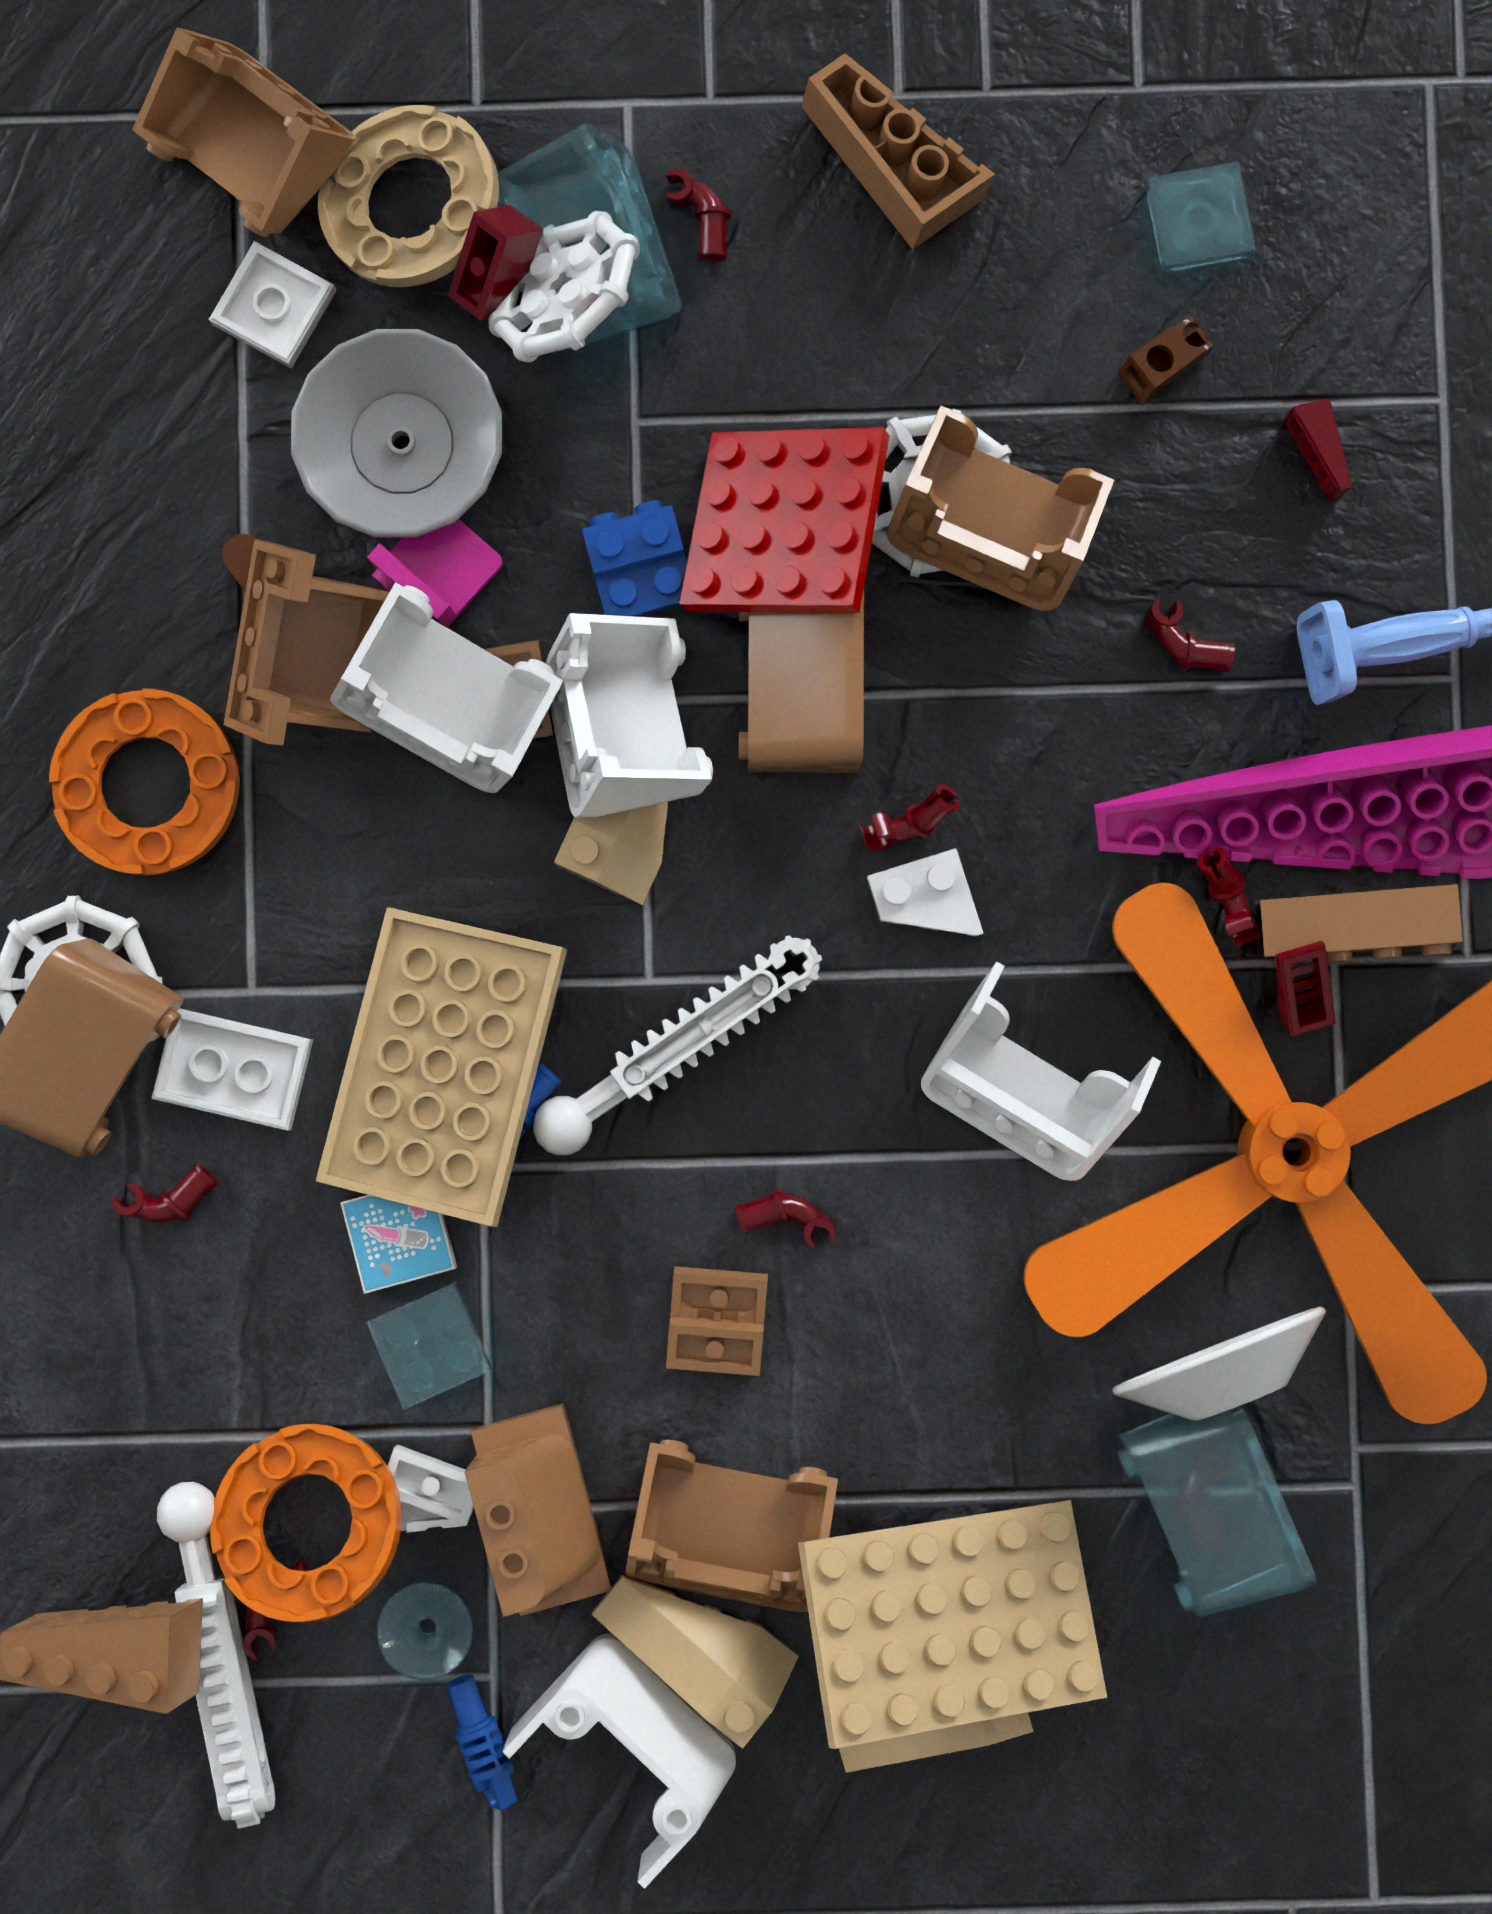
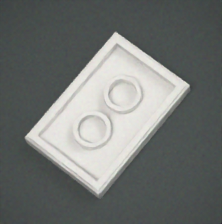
(233, 1069)

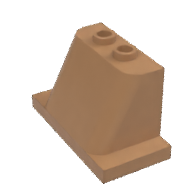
(294, 644)
(535, 1513)

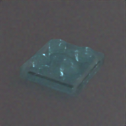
(1200, 217)
(429, 1345)

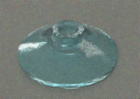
(412, 1650)

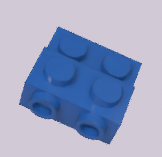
(637, 560)

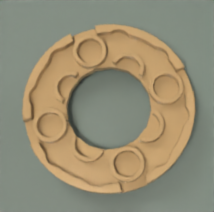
(381, 143)

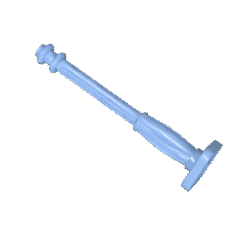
(1334, 650)

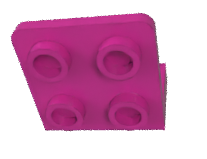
(444, 564)

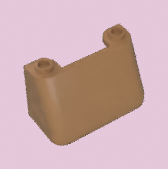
(241, 129)
(995, 518)
(805, 692)
(78, 1043)
(727, 1528)

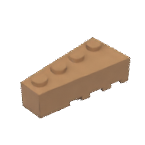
(892, 152)
(1365, 922)

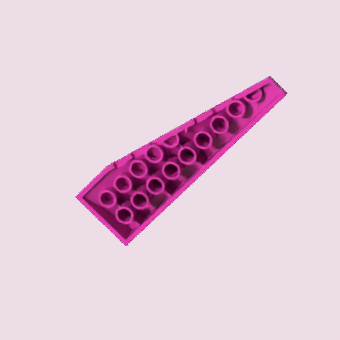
(1370, 805)

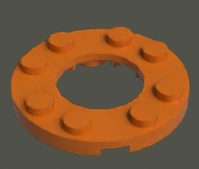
(83, 756)
(241, 1508)

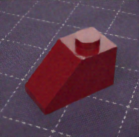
(493, 259)

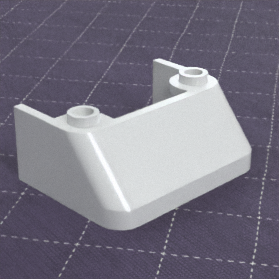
(1025, 1099)
(653, 1724)

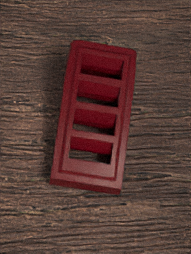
(1319, 441)
(1313, 1014)

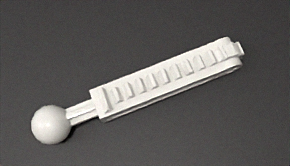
(565, 1123)
(225, 1687)

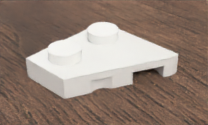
(927, 895)
(429, 1491)

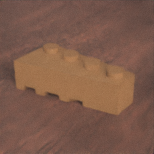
(111, 1655)

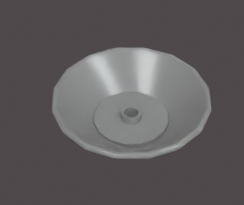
(371, 396)

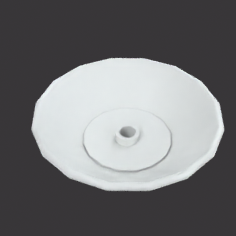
(1228, 1371)

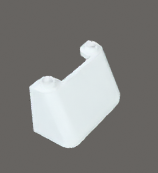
(444, 693)
(621, 716)

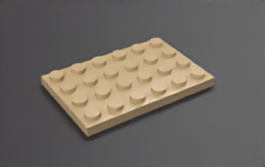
(442, 1066)
(950, 1623)

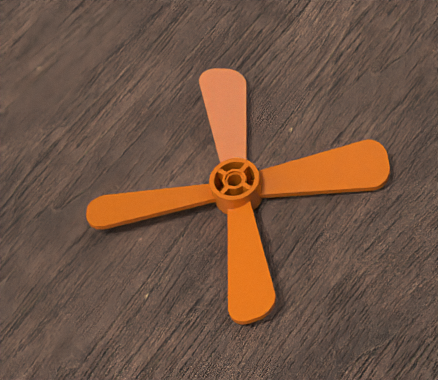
(1112, 1262)

